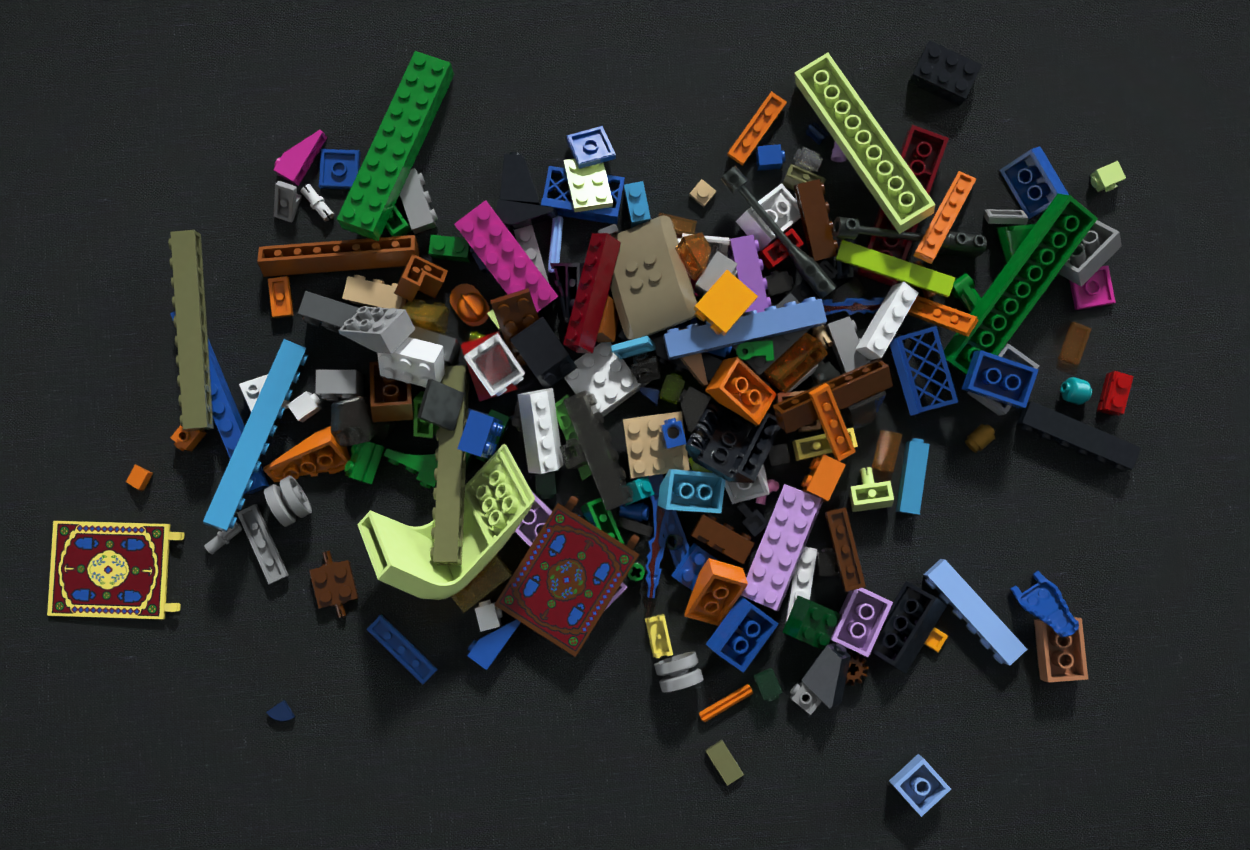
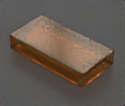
(1074, 343)

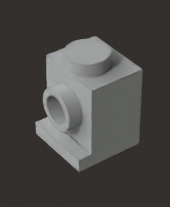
(796, 695)

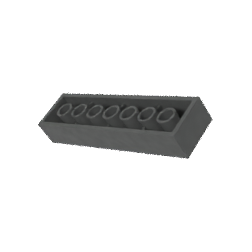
(333, 314)

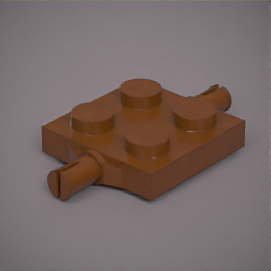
(333, 584)

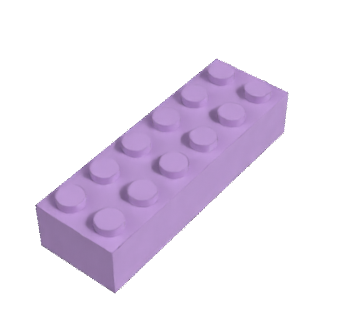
(781, 547)

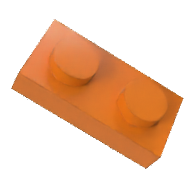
(280, 297)

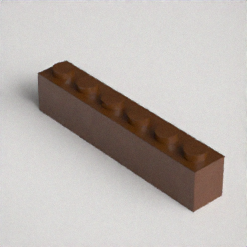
(846, 389)

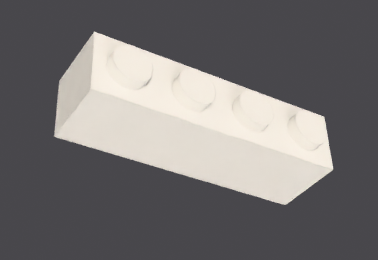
(887, 321)

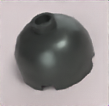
(823, 373)

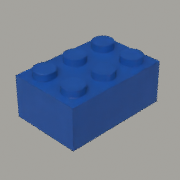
(1000, 379)
(480, 434)
(742, 634)

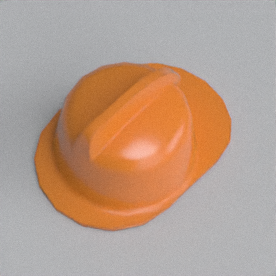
(469, 304)

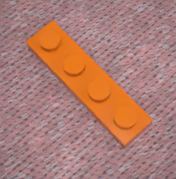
(757, 128)
(943, 316)
(832, 422)

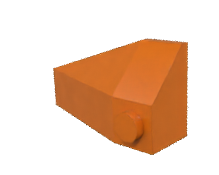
(311, 456)

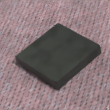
(440, 405)

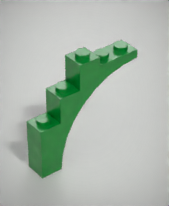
(427, 463)

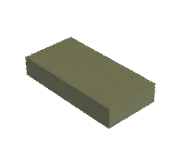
(724, 762)

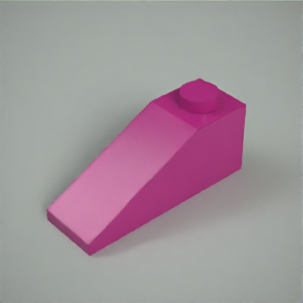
(298, 159)

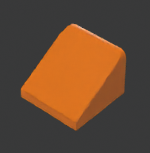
(139, 477)

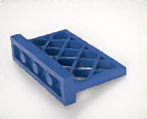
(565, 207)
(906, 376)

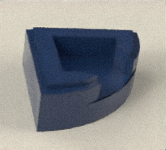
(281, 712)

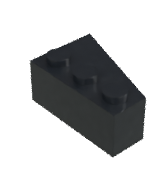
(568, 279)

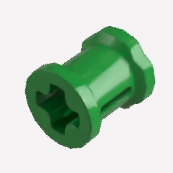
(637, 565)

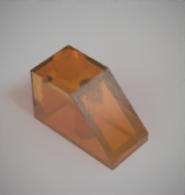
(694, 252)

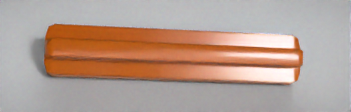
(726, 703)

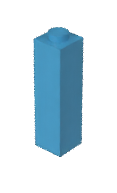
(912, 477)

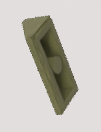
(798, 175)

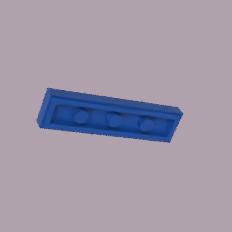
(402, 649)

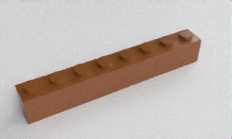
(336, 255)

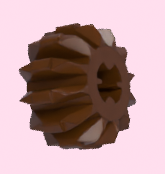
(858, 671)

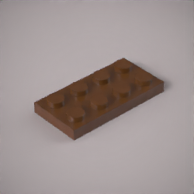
(513, 315)

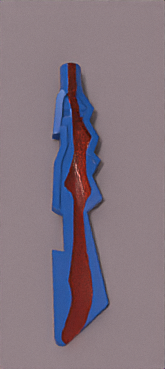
(852, 305)
(657, 547)

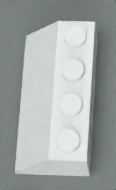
(540, 431)

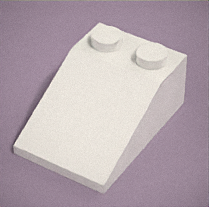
(781, 208)

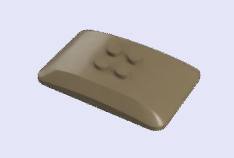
(651, 280)

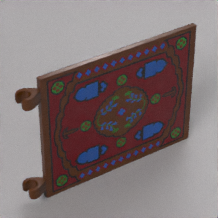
(567, 578)

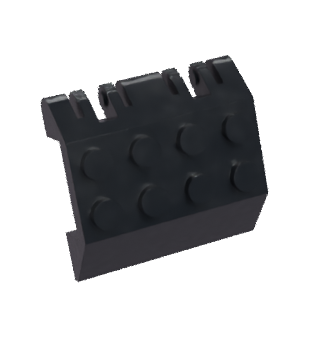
(731, 443)

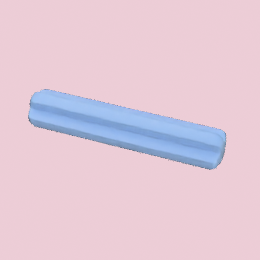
(555, 243)

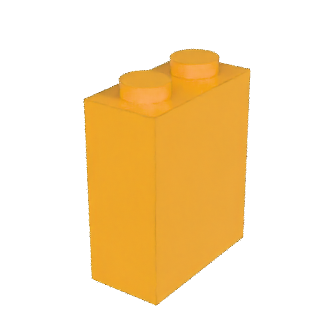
(725, 303)

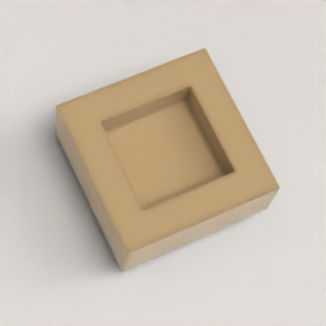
(702, 193)

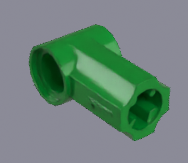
(965, 290)

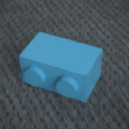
(637, 203)

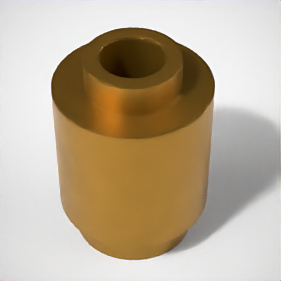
(980, 438)

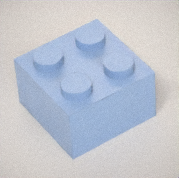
(920, 785)

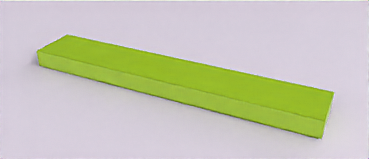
(895, 268)

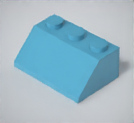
(691, 491)

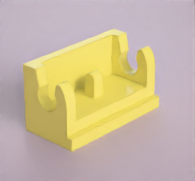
(658, 636)

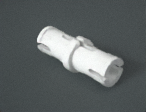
(317, 202)

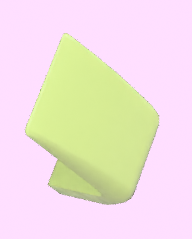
(493, 510)

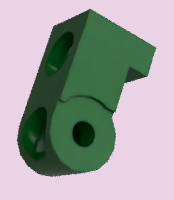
(749, 350)

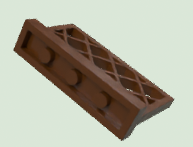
(845, 549)

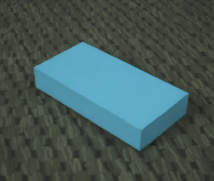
(633, 347)

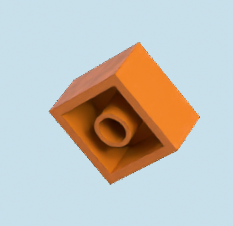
(822, 477)

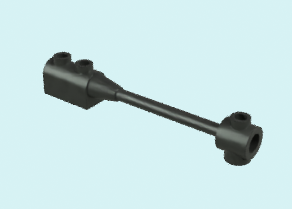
(954, 244)
(804, 263)

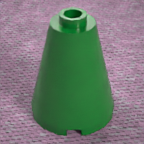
(1012, 237)

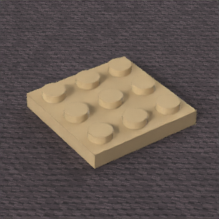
(647, 449)

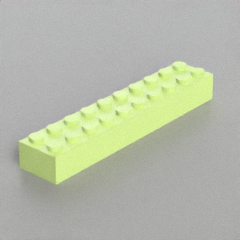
(864, 143)

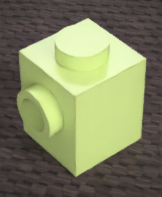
(1107, 177)

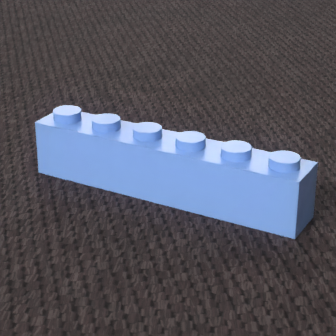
(975, 612)

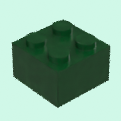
(811, 623)

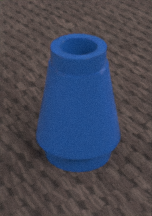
(635, 512)

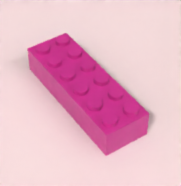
(504, 255)

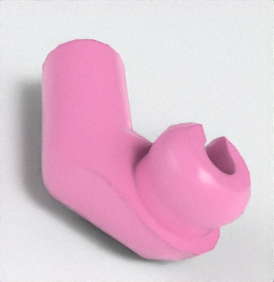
(773, 486)

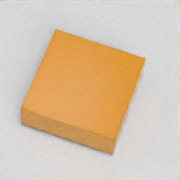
(936, 639)

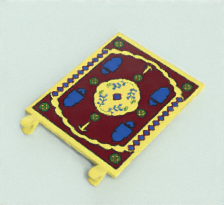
(110, 570)

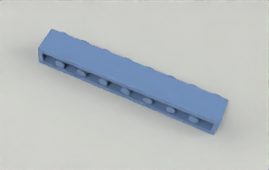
(748, 328)

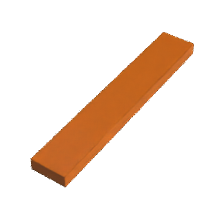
(944, 217)

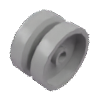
(287, 501)
(678, 672)

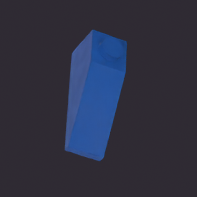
(488, 647)

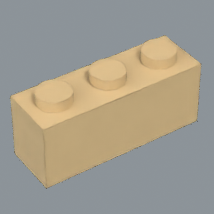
(371, 293)

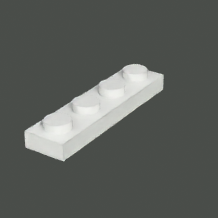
(802, 578)

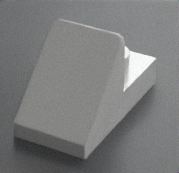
(286, 201)

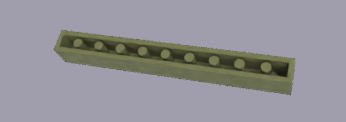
(191, 330)
(450, 478)

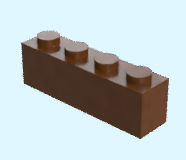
(815, 219)

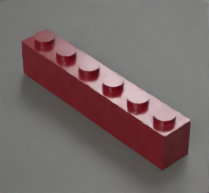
(592, 293)

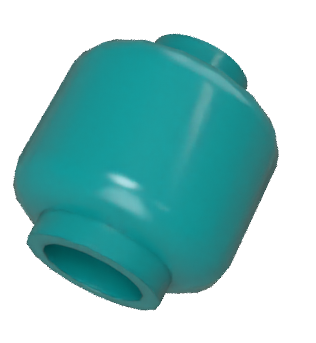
(1076, 390)

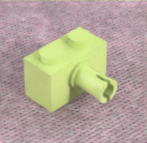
(870, 494)

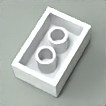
(413, 362)

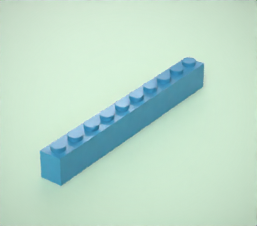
(254, 436)

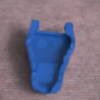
(1047, 604)

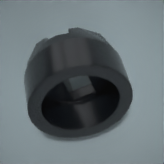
(670, 541)

